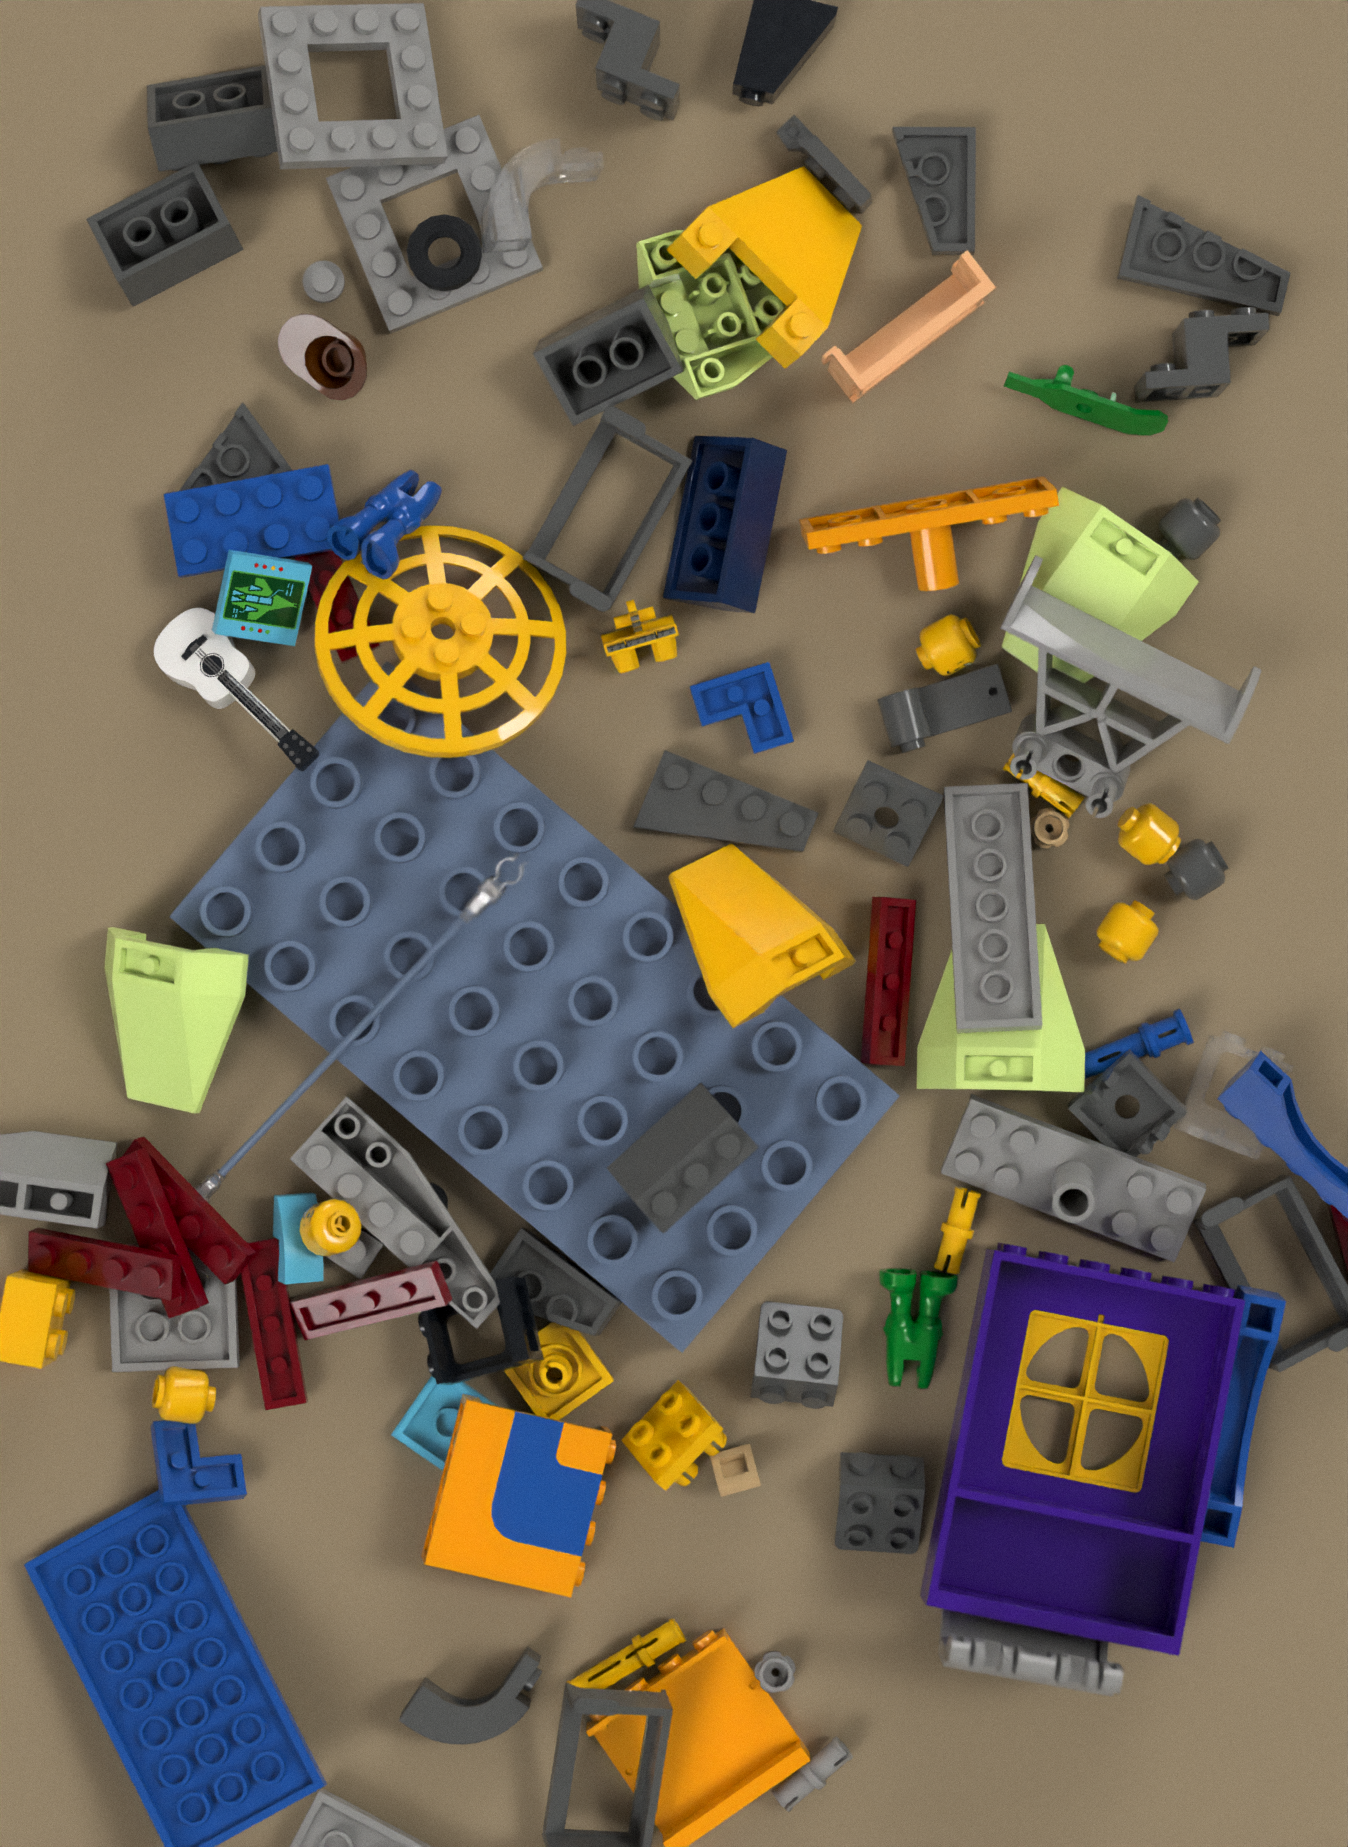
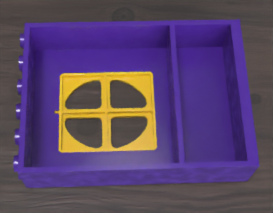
(1062, 1543)

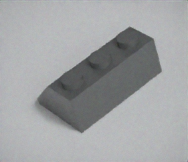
(210, 118)
(164, 234)
(609, 355)
(682, 1158)

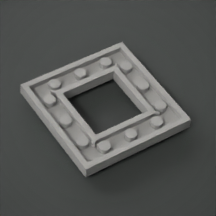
(307, 143)
(360, 199)

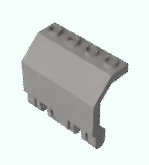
(1027, 1653)

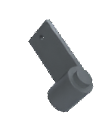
(943, 707)

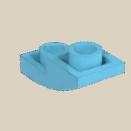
(295, 1260)

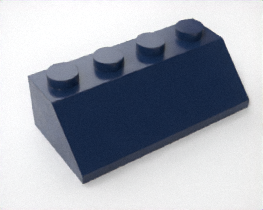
(725, 523)

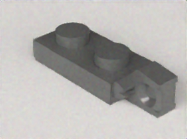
(824, 163)

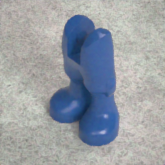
(390, 505)

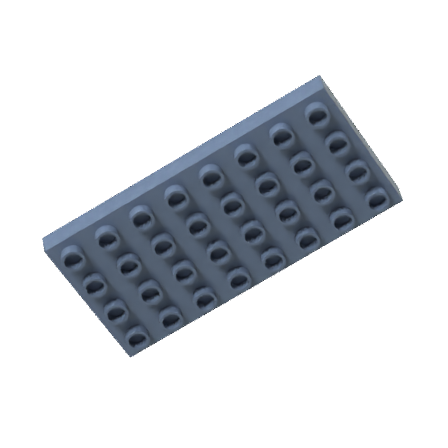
(542, 1022)

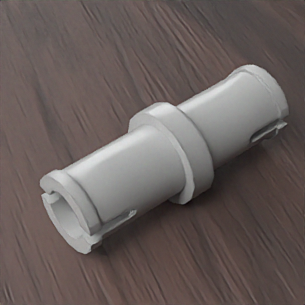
(812, 1774)

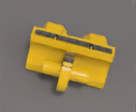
(657, 632)

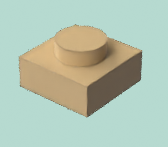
(735, 1470)

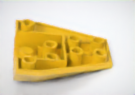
(751, 933)

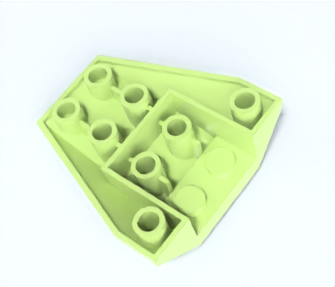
(709, 316)
(1104, 571)
(171, 1015)
(1005, 1059)

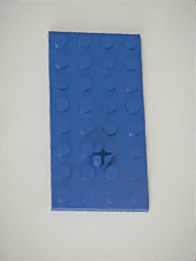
(175, 1674)

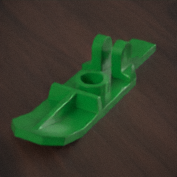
(1088, 404)

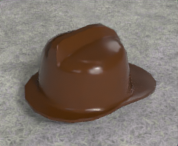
(323, 356)

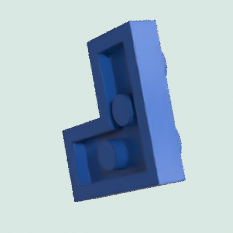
(748, 694)
(187, 1477)

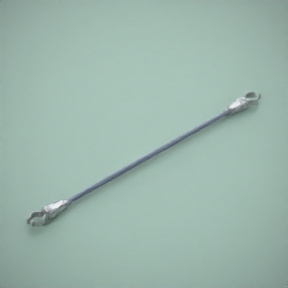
(487, 894)

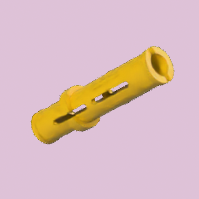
(632, 1657)

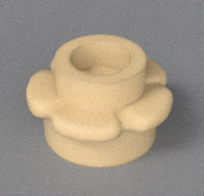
(1057, 820)

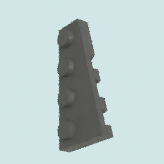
(1186, 260)
(711, 805)

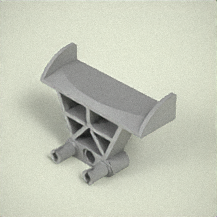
(1124, 664)

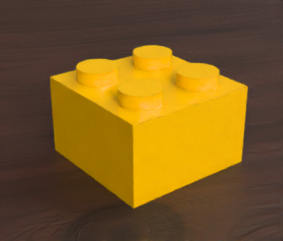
(34, 1318)

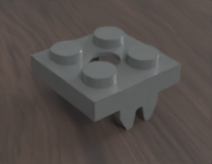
(884, 788)
(1131, 1135)

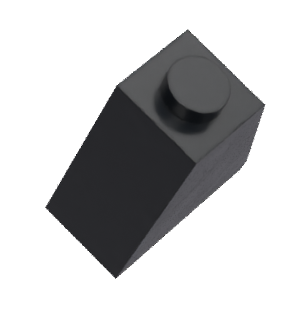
(777, 45)

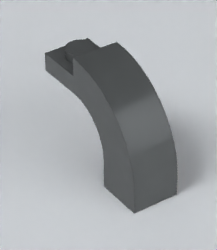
(469, 1721)

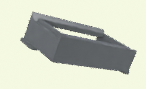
(623, 424)
(1333, 1336)
(650, 1769)

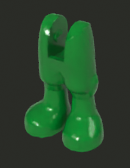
(910, 1338)

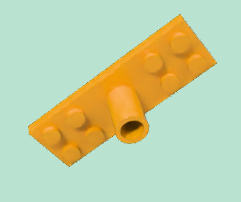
(930, 524)

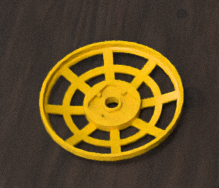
(437, 658)

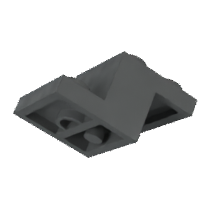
(627, 57)
(1201, 355)

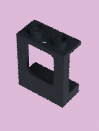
(518, 1331)

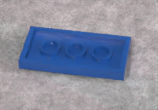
(261, 515)

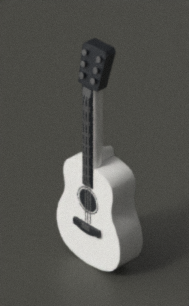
(221, 674)

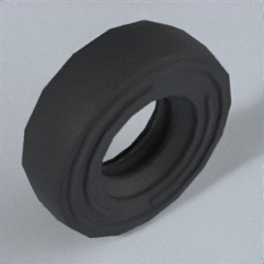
(426, 234)

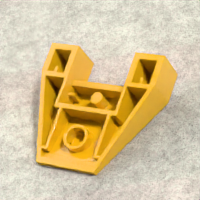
(792, 240)

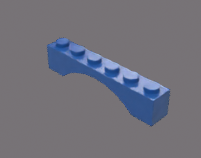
(1267, 1105)
(1253, 1354)

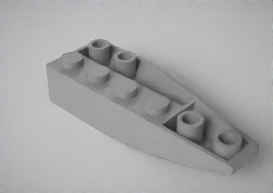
(55, 1178)
(396, 1203)

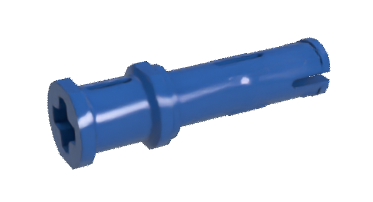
(1141, 1043)

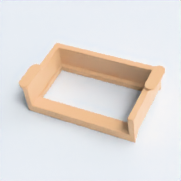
(910, 330)

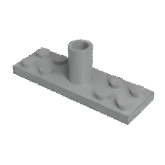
(1073, 1178)

